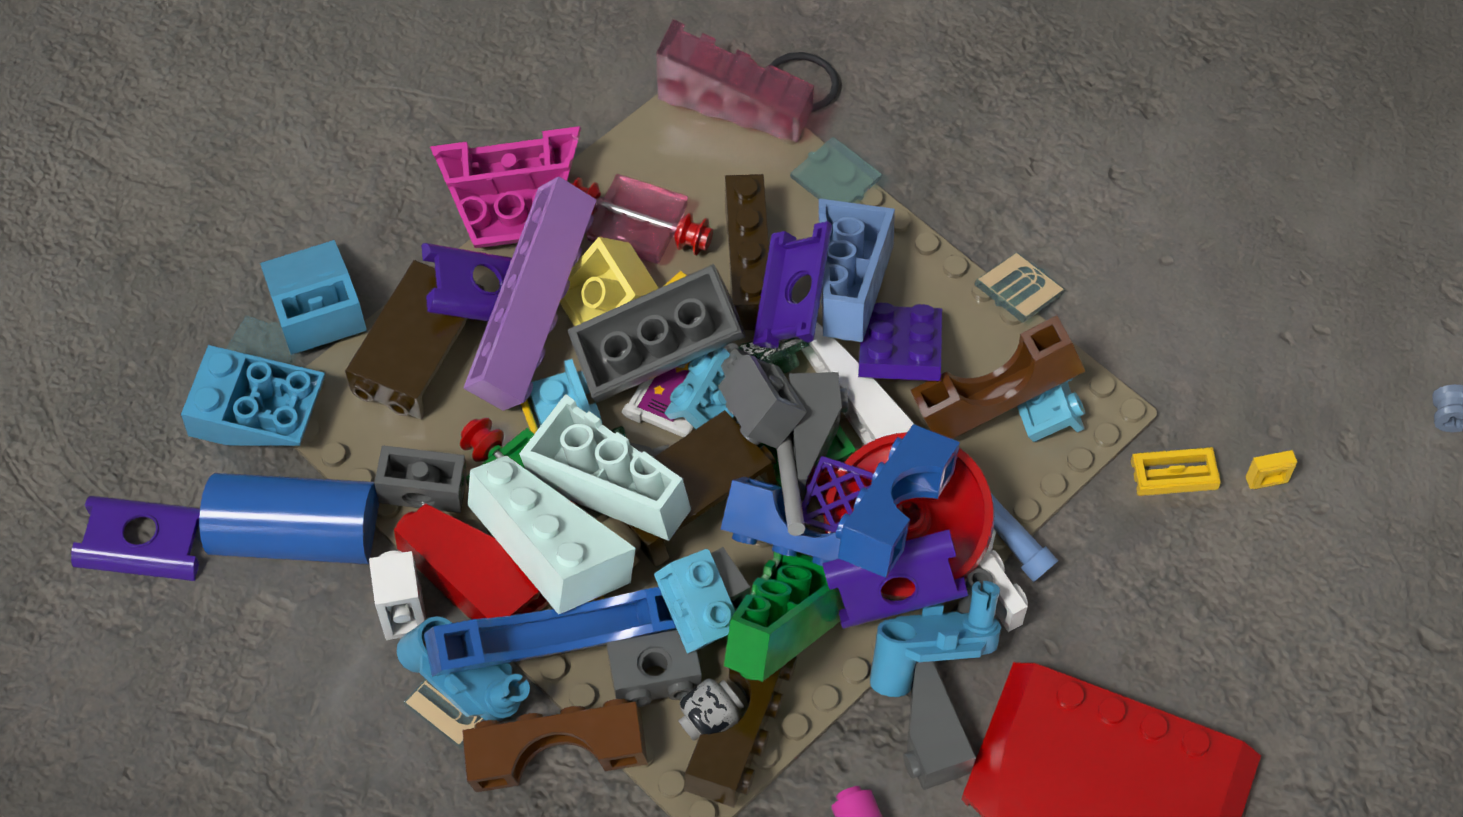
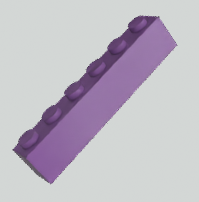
(531, 295)

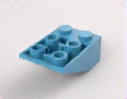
(313, 297)
(250, 400)

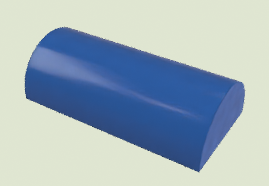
(288, 518)

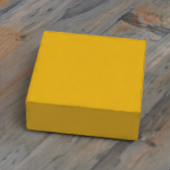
(1271, 469)

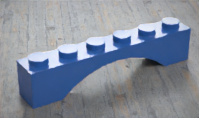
(545, 633)

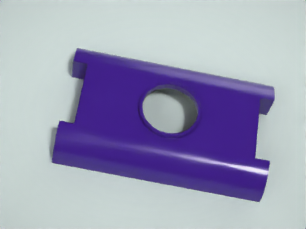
(786, 263)
(456, 289)
(162, 556)
(922, 562)

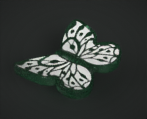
(783, 356)

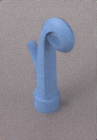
(1027, 550)

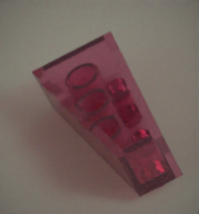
(730, 85)

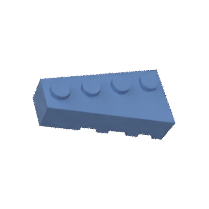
(854, 266)

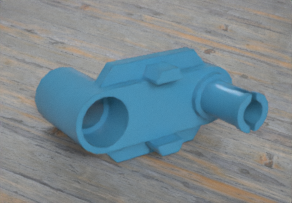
(933, 638)
(470, 691)

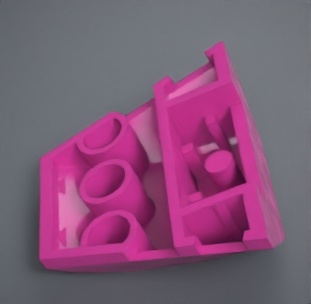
(499, 181)

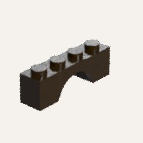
(747, 243)
(723, 759)

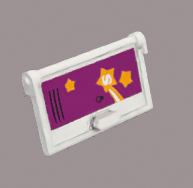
(653, 399)

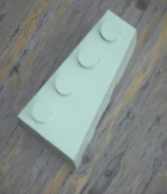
(605, 472)
(548, 536)

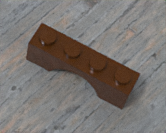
(1039, 364)
(500, 752)

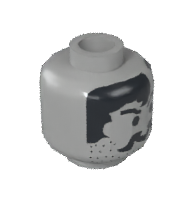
(710, 709)

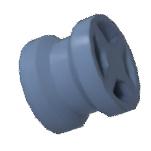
(1449, 408)

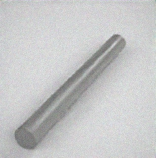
(790, 488)

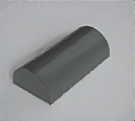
(656, 333)

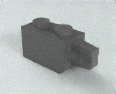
(760, 399)

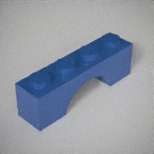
(758, 513)
(877, 529)

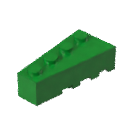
(781, 616)

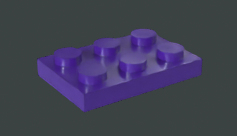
(902, 343)

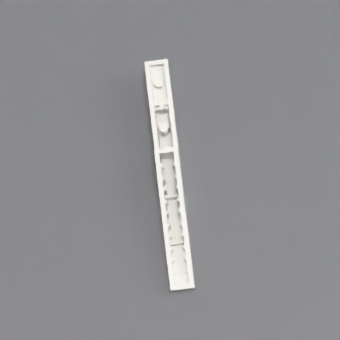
(877, 415)

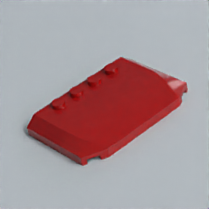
(1095, 753)

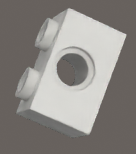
(397, 593)

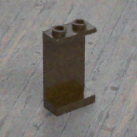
(404, 346)
(708, 464)

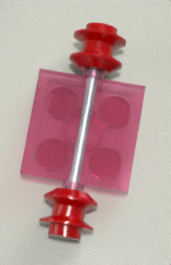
(644, 218)

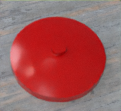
(962, 508)

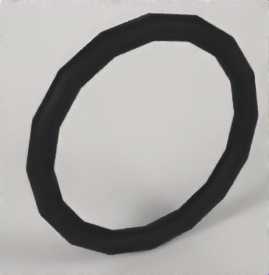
(821, 62)

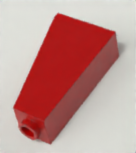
(466, 565)

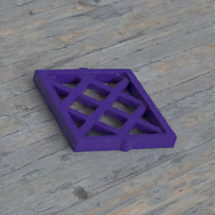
(813, 489)

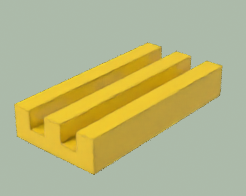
(1175, 478)

